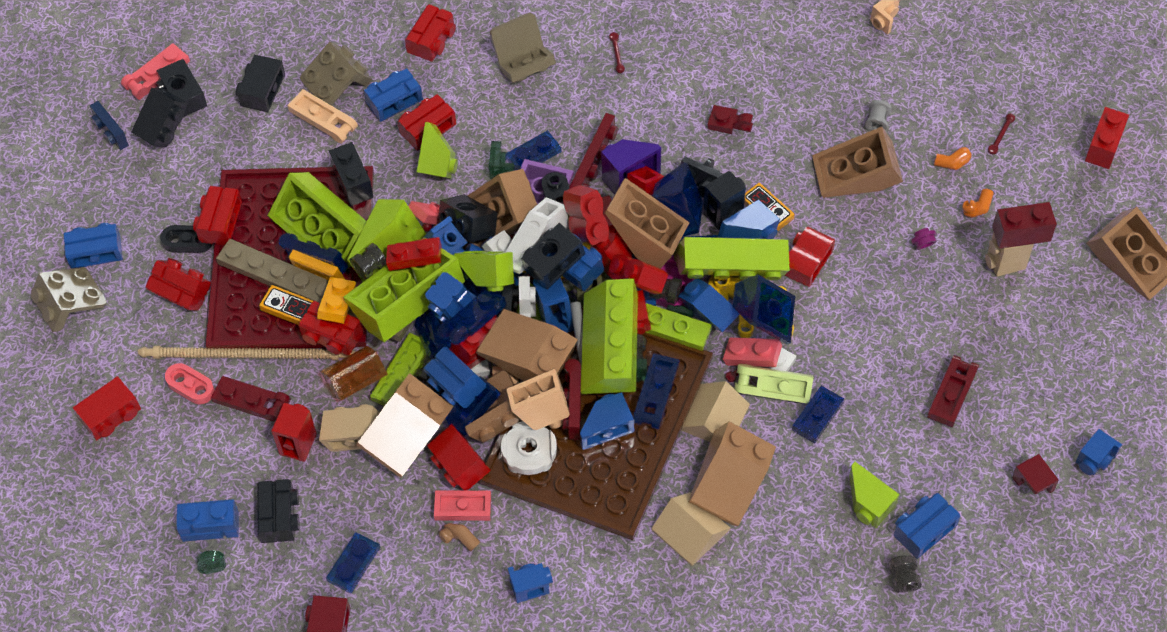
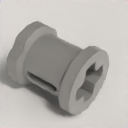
(878, 115)

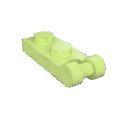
(774, 383)

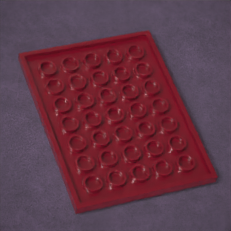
(235, 298)

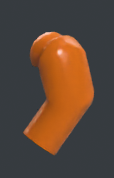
(955, 160)
(980, 207)

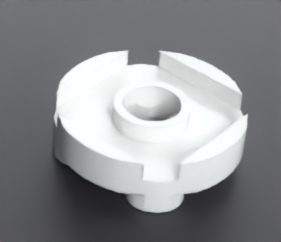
(528, 462)

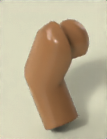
(460, 533)

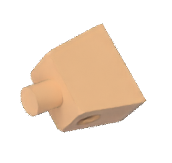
(539, 401)

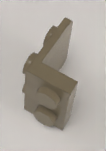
(520, 48)
(333, 73)
(65, 292)

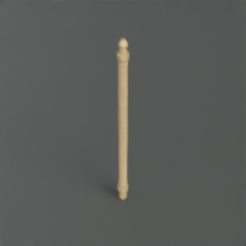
(159, 352)

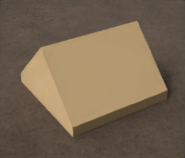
(712, 408)
(689, 528)

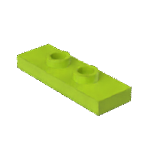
(678, 327)
(404, 362)

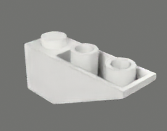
(537, 222)

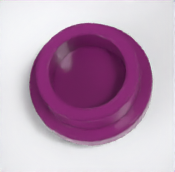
(924, 238)

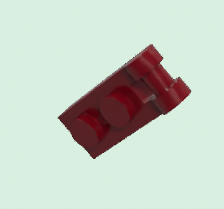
(952, 391)
(249, 398)
(573, 398)

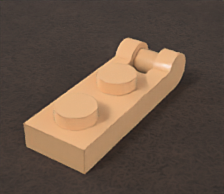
(322, 115)

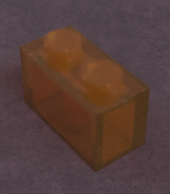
(354, 372)

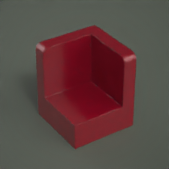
(1036, 475)

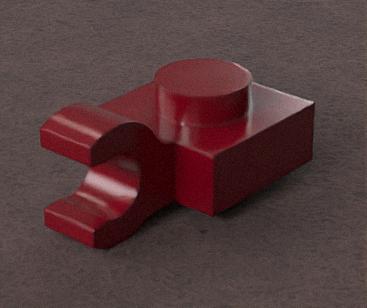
(726, 119)

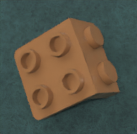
(499, 415)

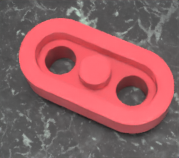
(191, 384)

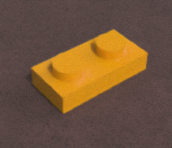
(333, 305)

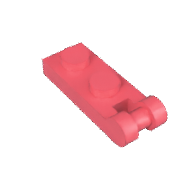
(148, 73)

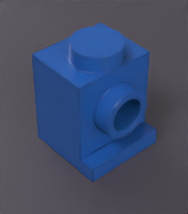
(449, 236)
(1098, 453)
(530, 581)

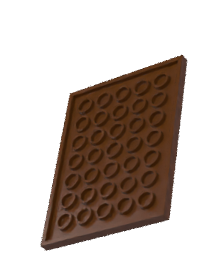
(615, 479)

